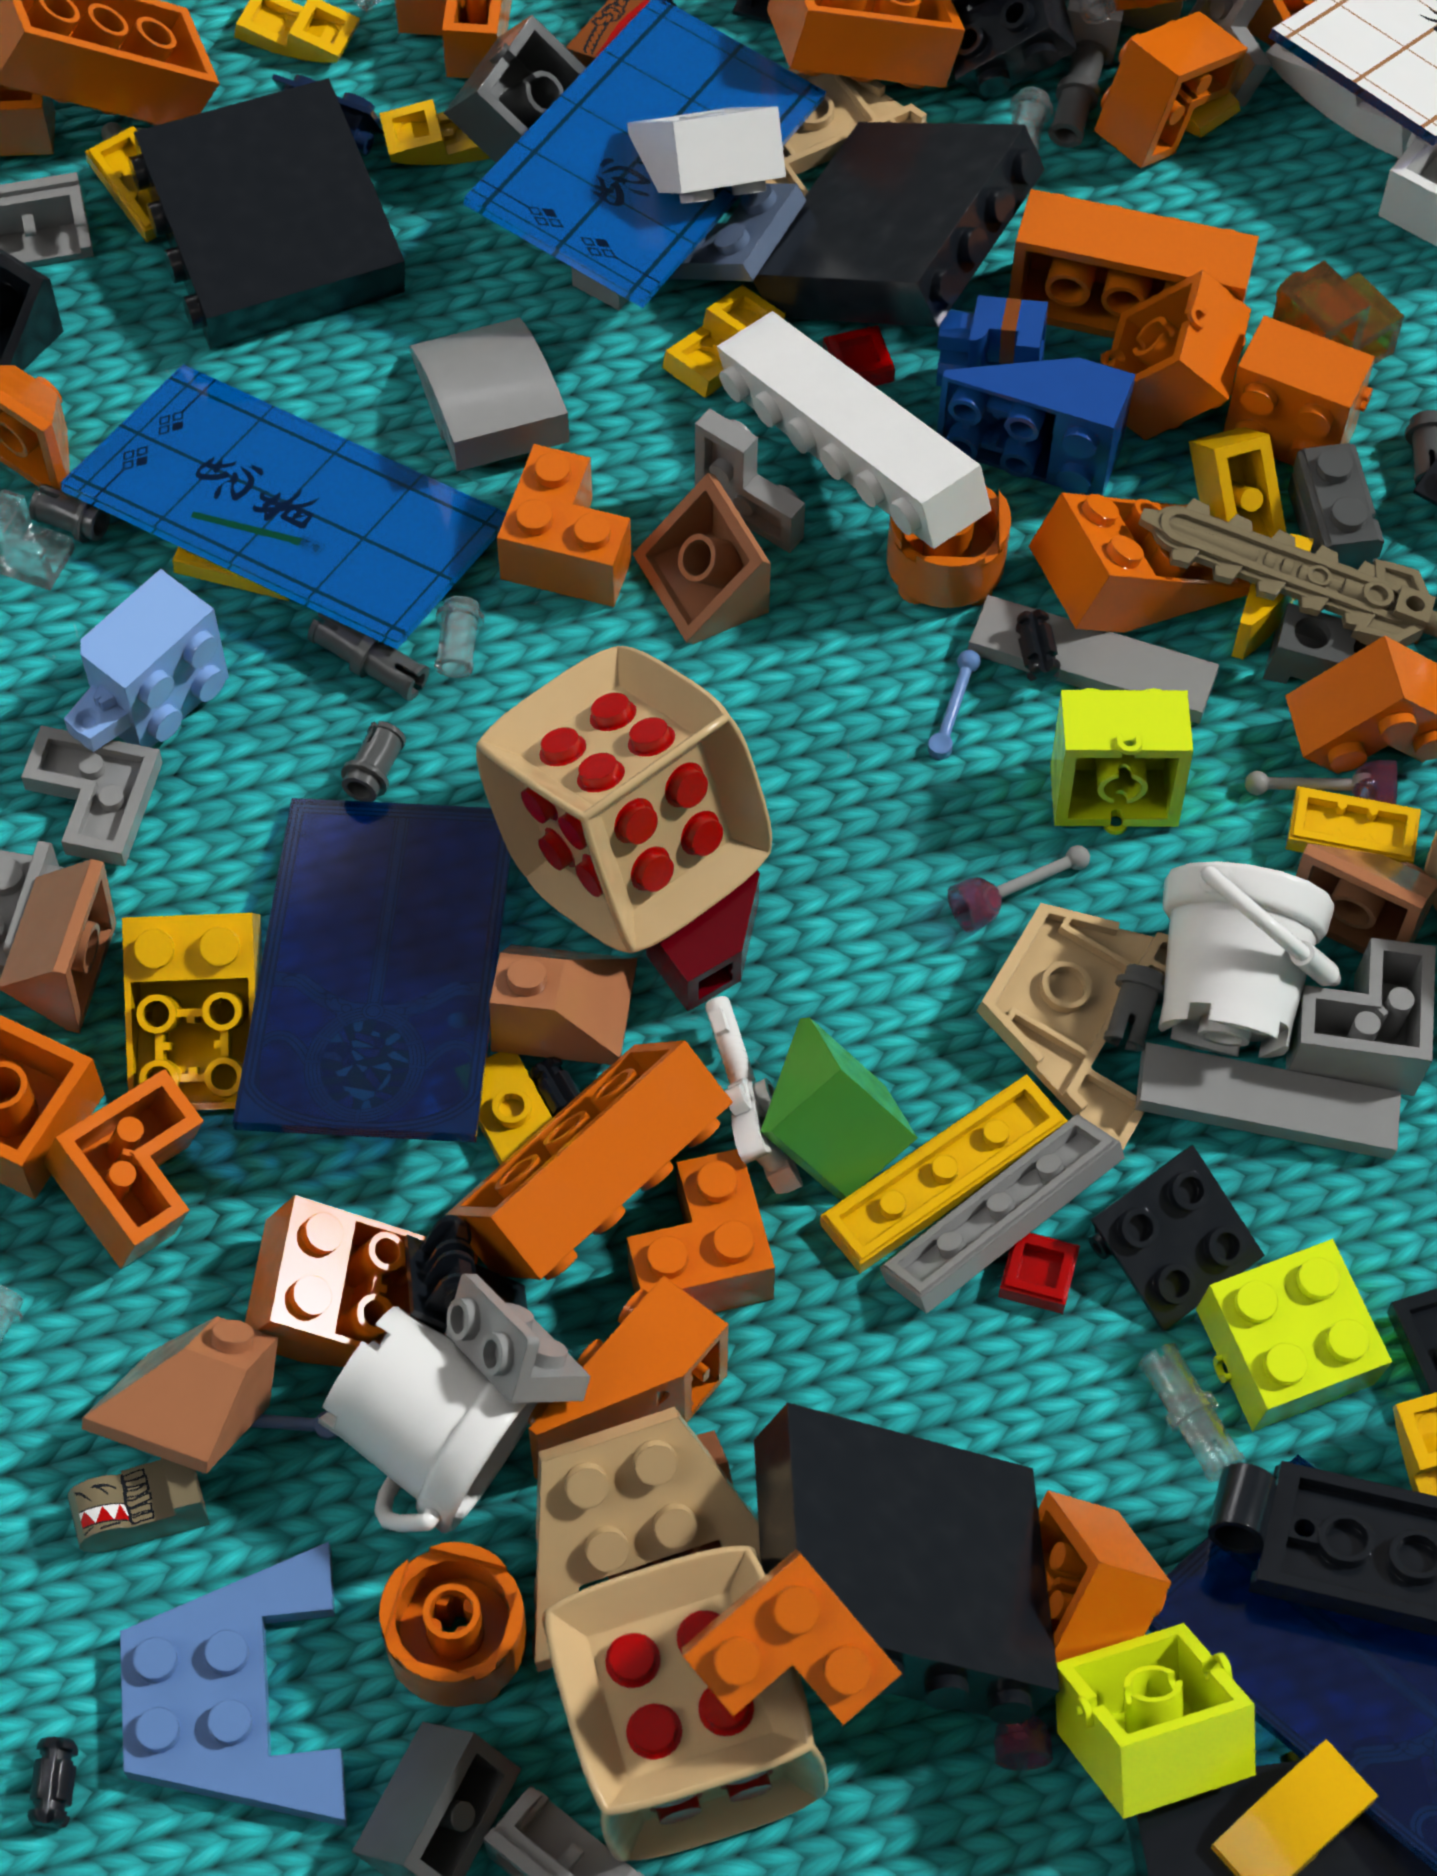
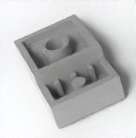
(491, 393)

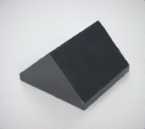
(26, 313)

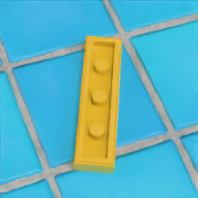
(940, 1174)

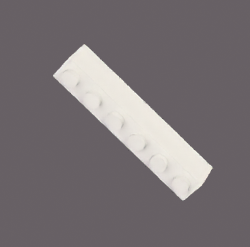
(854, 430)

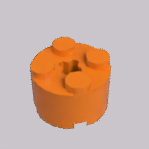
(959, 569)
(429, 1594)

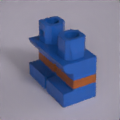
(992, 335)

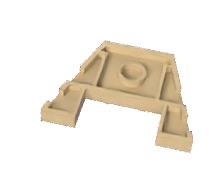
(835, 118)
(1058, 1003)
(626, 1503)

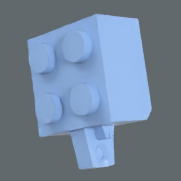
(148, 666)

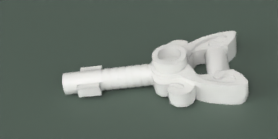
(749, 1100)

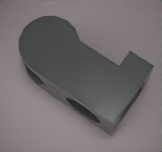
(1307, 645)

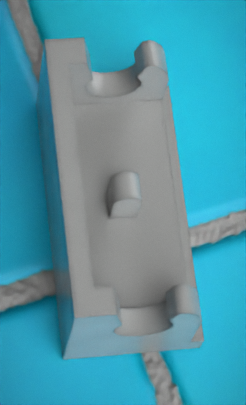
(44, 220)
(545, 1841)

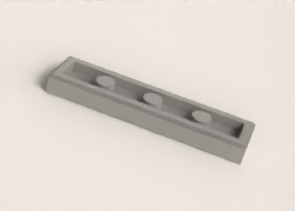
(1096, 657)
(1268, 1101)
(1002, 1213)

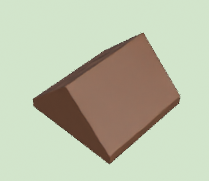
(706, 564)
(62, 943)

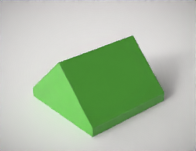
(833, 1114)

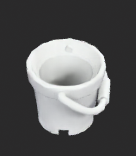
(1241, 955)
(424, 1422)

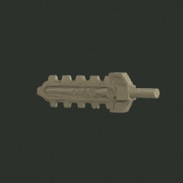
(1371, 599)

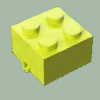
(1121, 758)
(1292, 1335)
(1156, 1719)

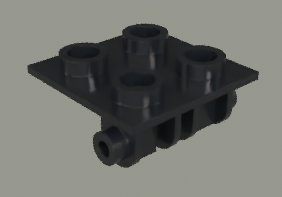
(1175, 1237)
(436, 1269)

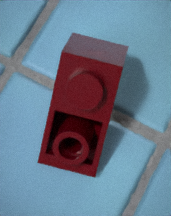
(711, 949)

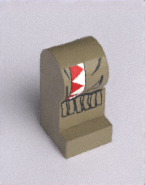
(136, 1506)

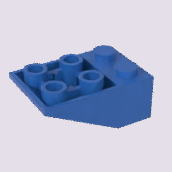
(1040, 419)

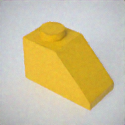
(1239, 477)

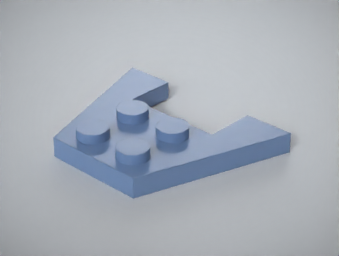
(202, 1700)

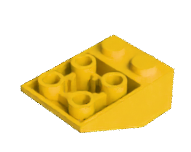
(191, 1001)

